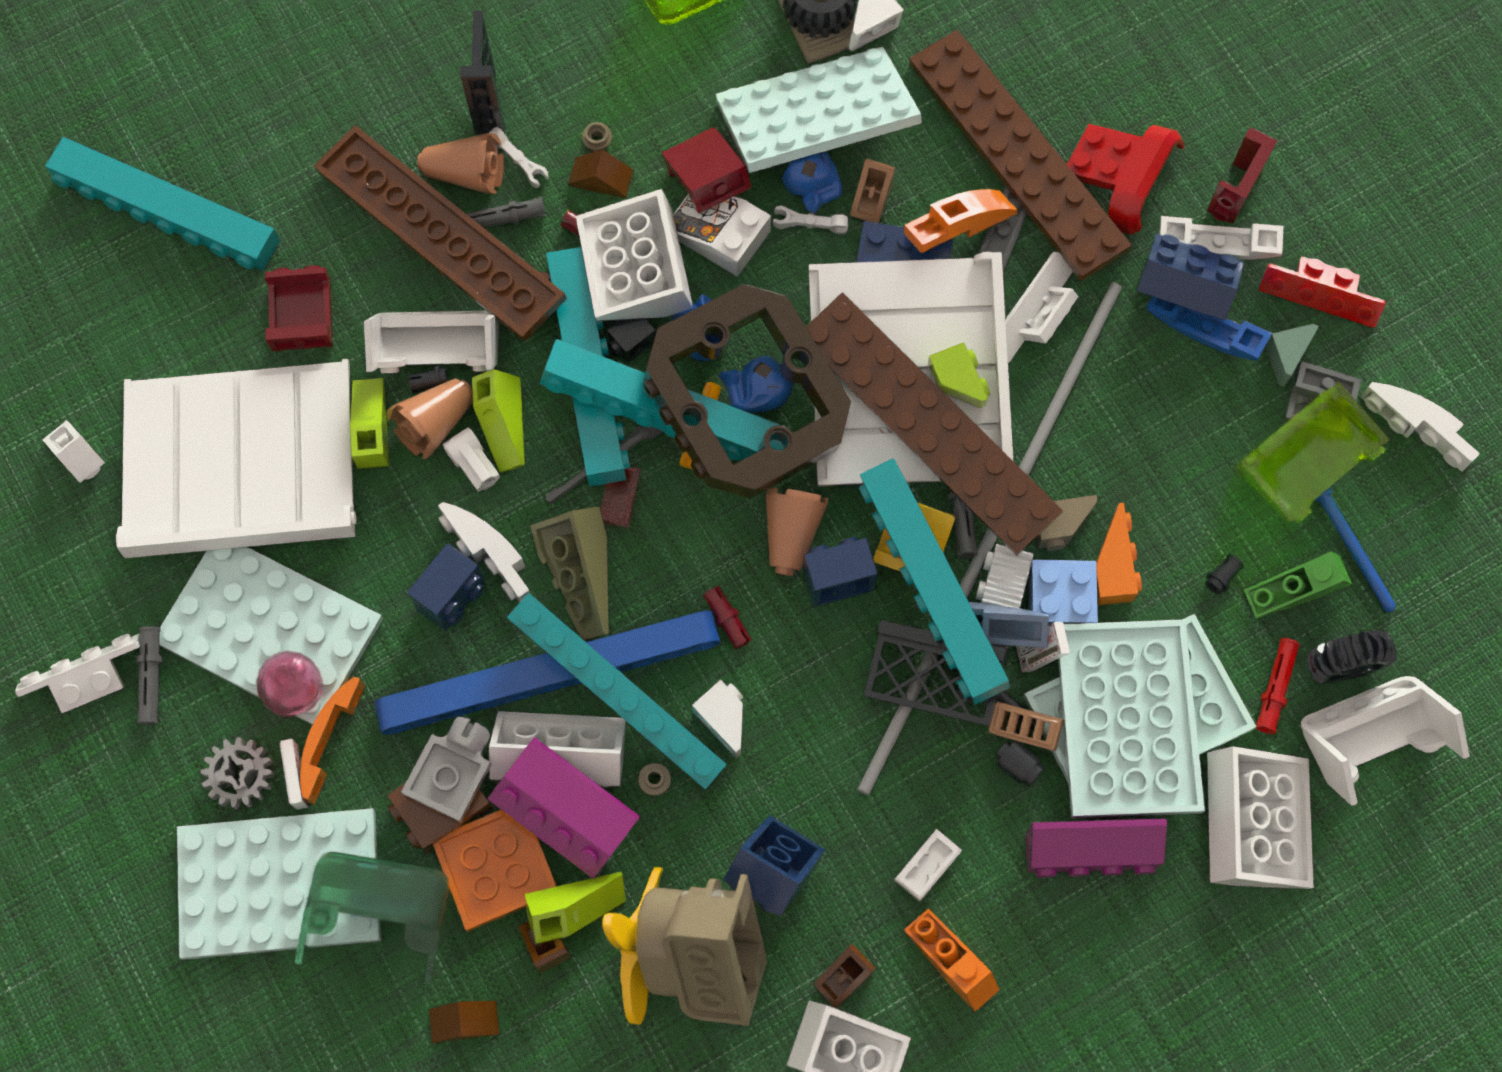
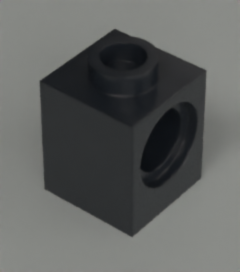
(630, 338)

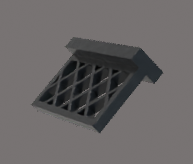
(480, 82)
(923, 641)

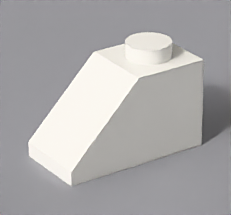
(873, 20)
(74, 452)
(722, 714)

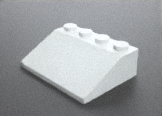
(634, 259)
(1259, 819)

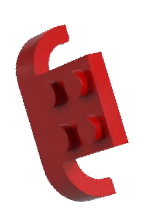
(1124, 165)

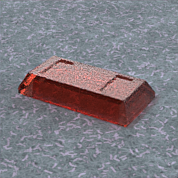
(619, 499)

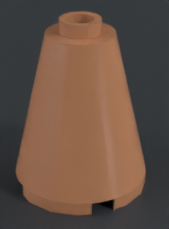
(465, 163)
(430, 416)
(791, 527)

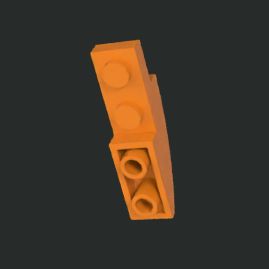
(959, 214)

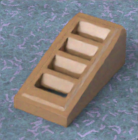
(1000, 718)

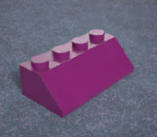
(563, 807)
(1095, 847)

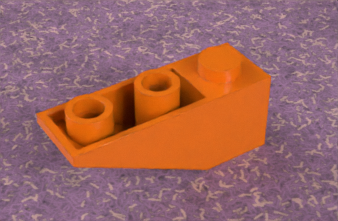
(1115, 565)
(953, 960)

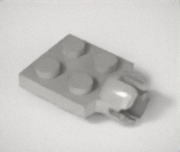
(450, 770)

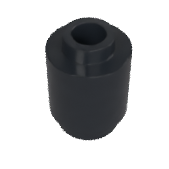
(1019, 763)

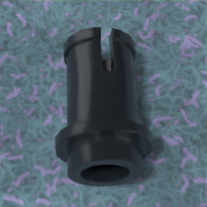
(428, 380)
(1223, 575)

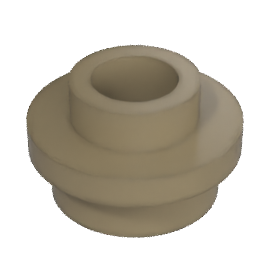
(597, 129)
(654, 789)

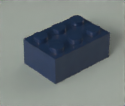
(889, 243)
(1190, 276)
(776, 864)

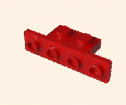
(1323, 289)

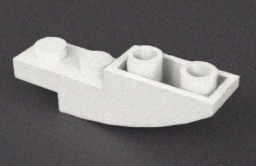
(1412, 412)
(483, 541)

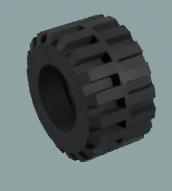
(819, 17)

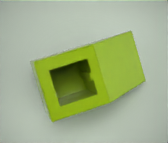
(957, 377)

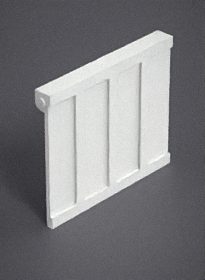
(923, 311)
(236, 460)

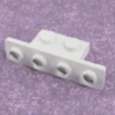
(1040, 306)
(83, 678)

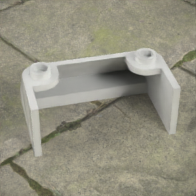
(431, 338)
(1378, 723)

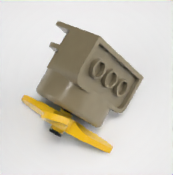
(691, 949)

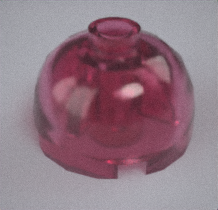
(289, 683)

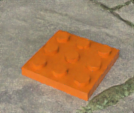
(492, 867)

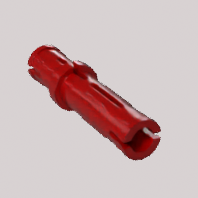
(1274, 698)

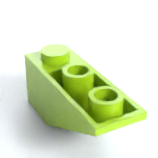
(500, 415)
(369, 424)
(569, 907)

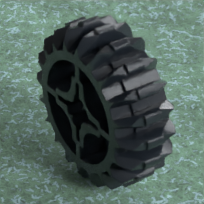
(1351, 656)

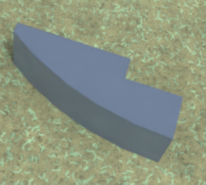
(1012, 625)

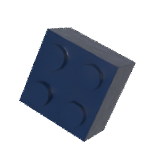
(839, 571)
(447, 587)

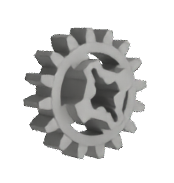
(225, 778)

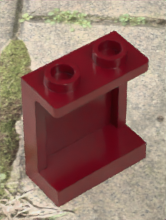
(1252, 158)
(707, 169)
(299, 308)

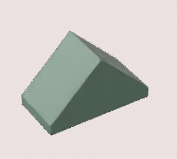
(1287, 349)

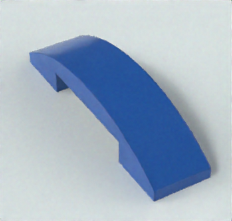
(1223, 335)

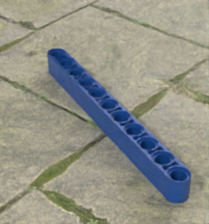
(541, 674)

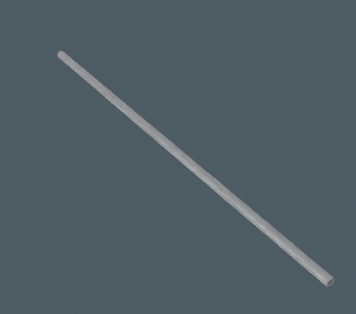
(989, 538)

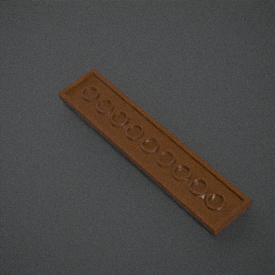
(1020, 155)
(440, 233)
(932, 425)

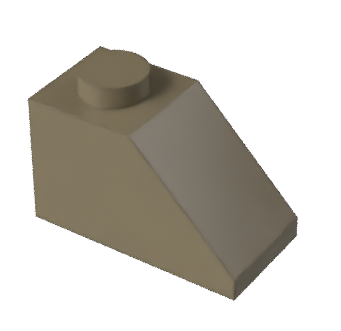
(1067, 524)

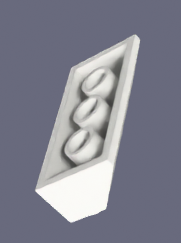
(586, 742)

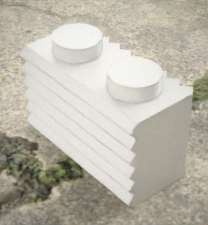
(1005, 577)

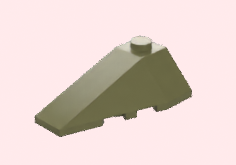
(577, 556)

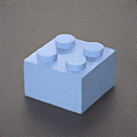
(1064, 590)

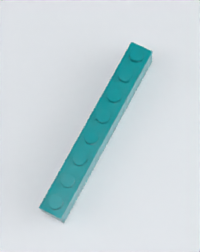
(162, 204)
(579, 327)
(621, 392)
(934, 581)
(616, 691)

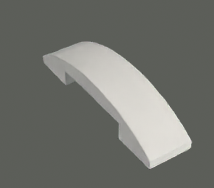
(1243, 243)

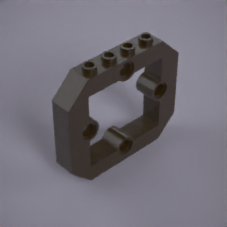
(721, 319)

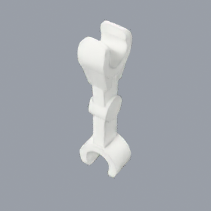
(518, 158)
(836, 223)

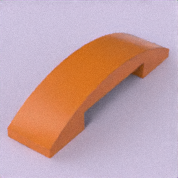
(343, 700)

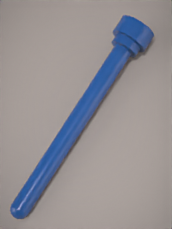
(1356, 550)

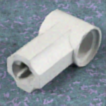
(468, 454)

